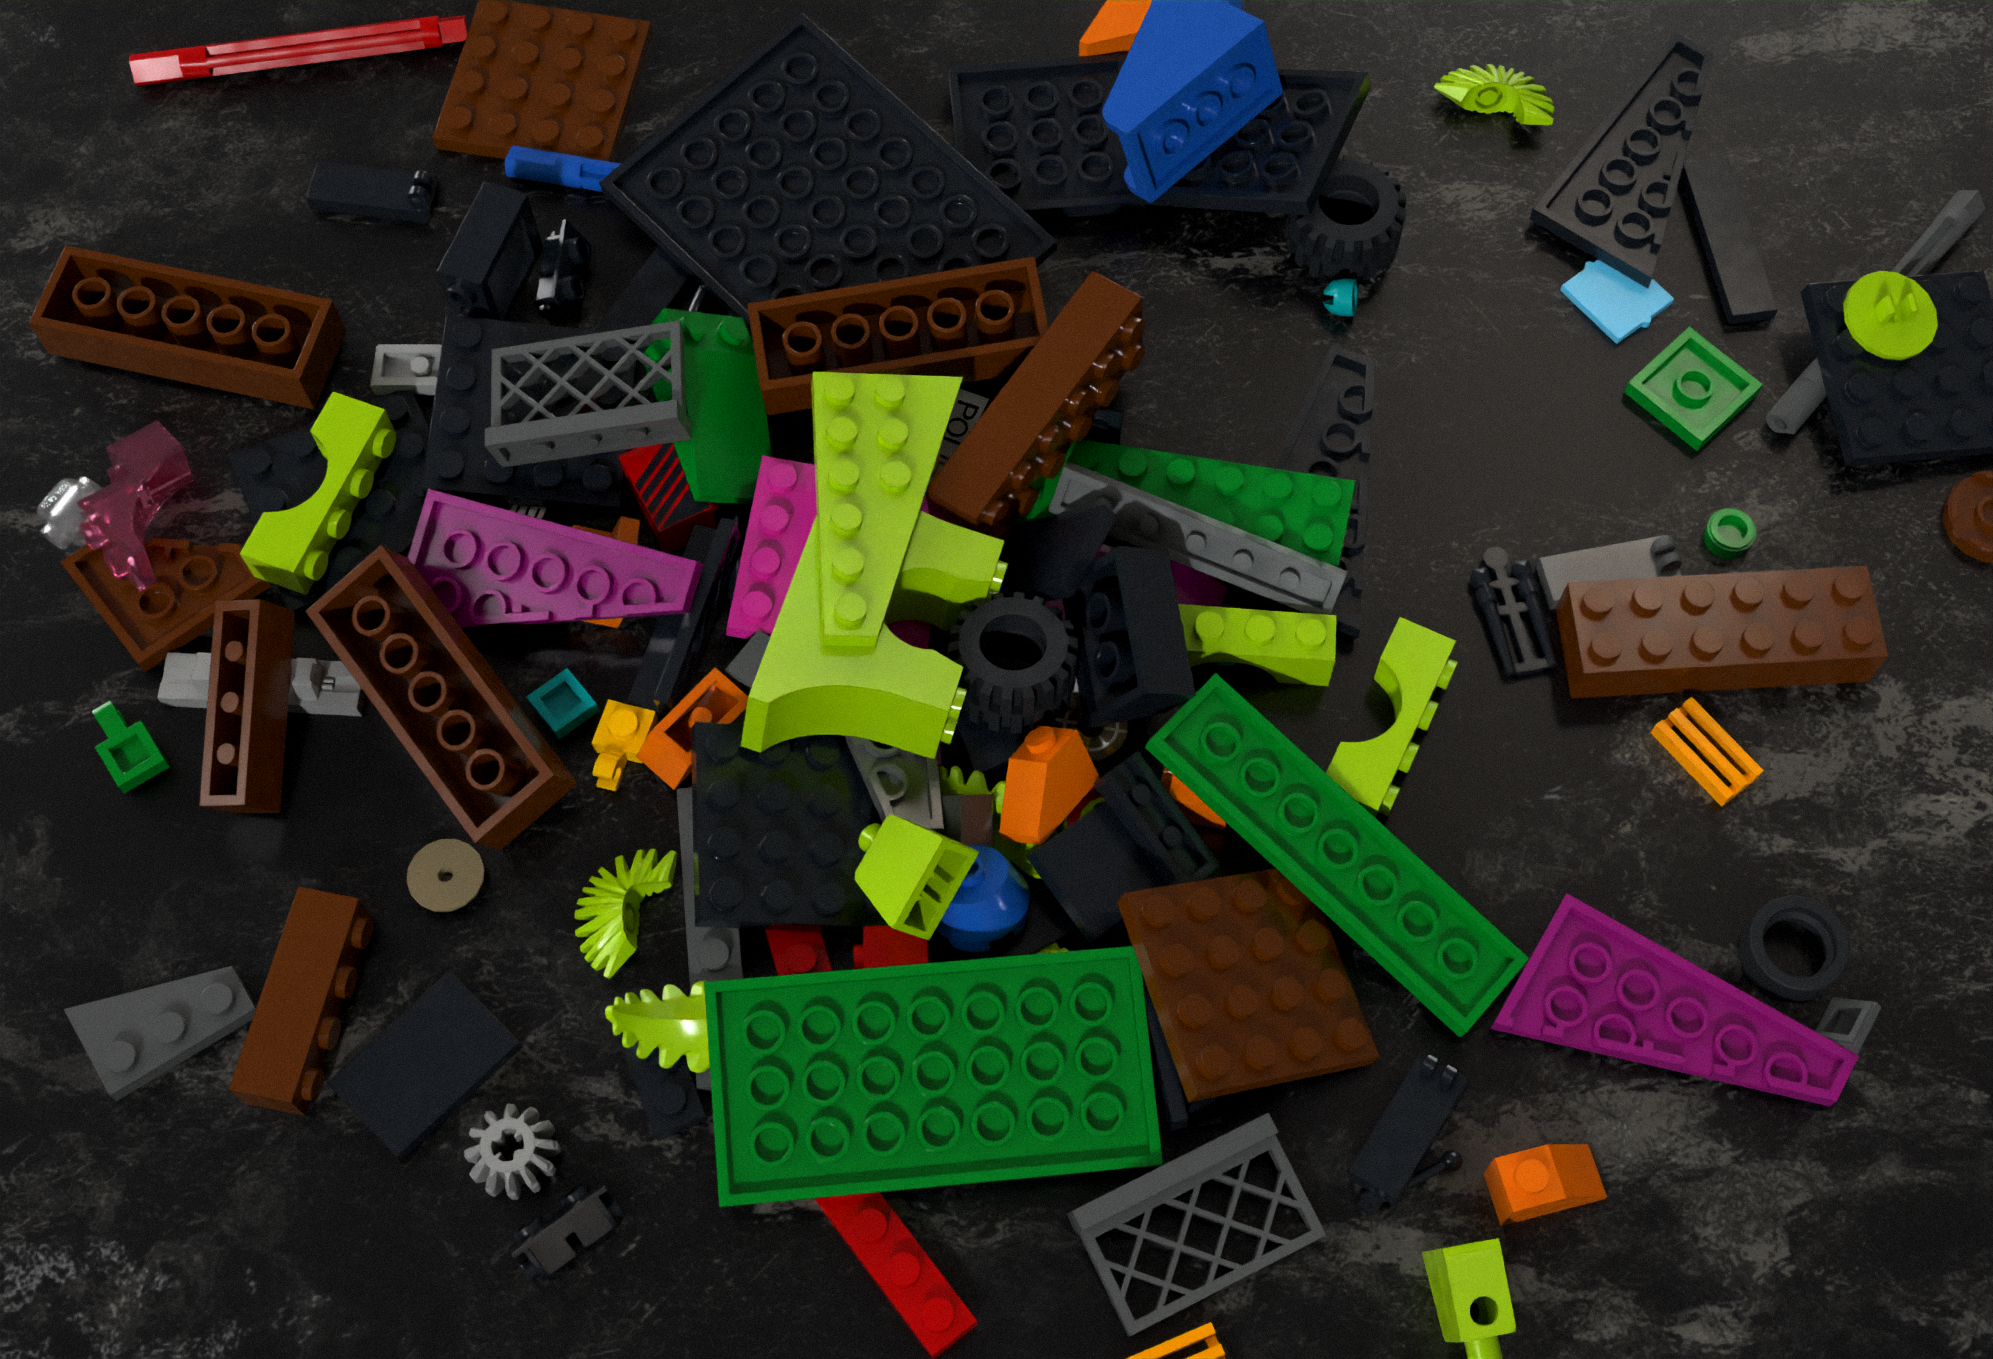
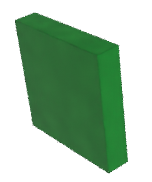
(1693, 388)

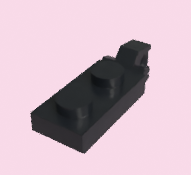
(666, 1093)

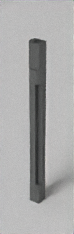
(1946, 229)

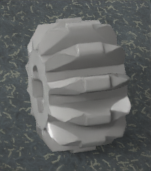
(526, 1162)

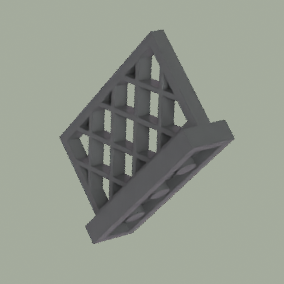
(581, 431)
(1175, 1179)

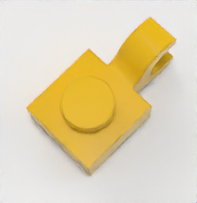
(619, 740)

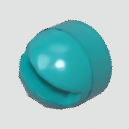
(1345, 297)

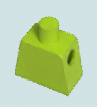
(911, 873)
(1468, 1275)

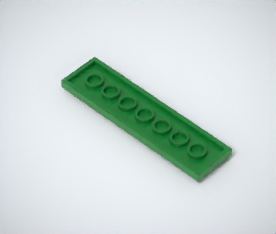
(1276, 504)
(1338, 854)

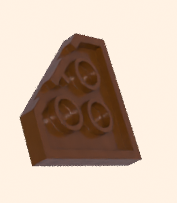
(176, 605)

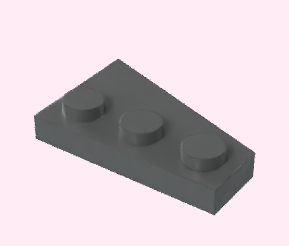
(900, 782)
(160, 1026)

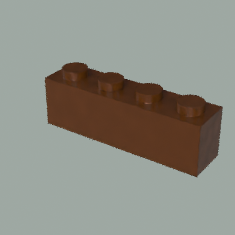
(247, 707)
(302, 1002)

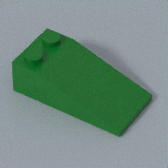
(721, 403)

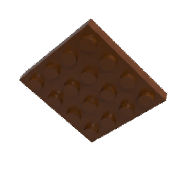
(543, 81)
(1245, 983)

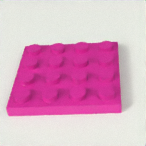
(772, 548)

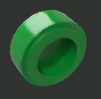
(1729, 533)

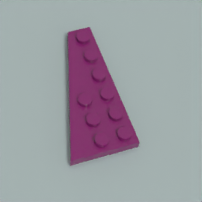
(525, 570)
(1636, 1001)

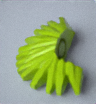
(1498, 91)
(616, 906)

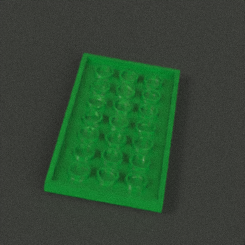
(930, 1075)

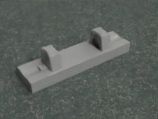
(313, 688)

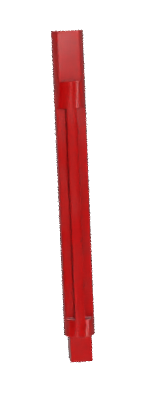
(296, 49)

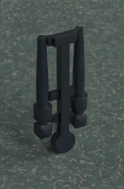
(1495, 561)

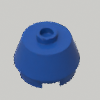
(987, 904)

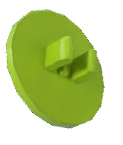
(1890, 315)

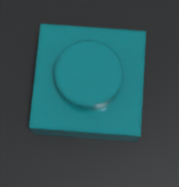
(562, 704)

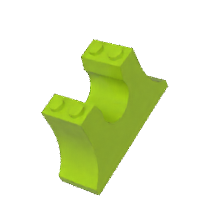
(882, 691)

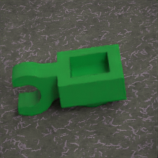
(129, 751)

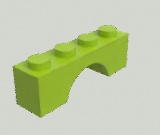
(295, 543)
(1285, 644)
(1409, 672)

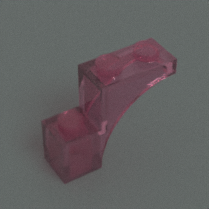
(143, 476)

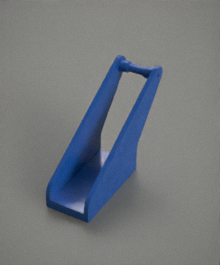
(1188, 88)

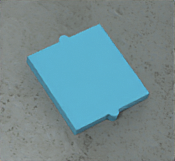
(1615, 300)

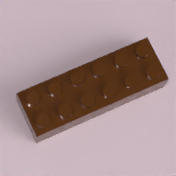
(934, 324)
(189, 326)
(1041, 411)
(1720, 631)
(441, 698)

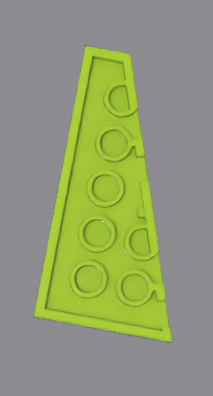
(872, 471)

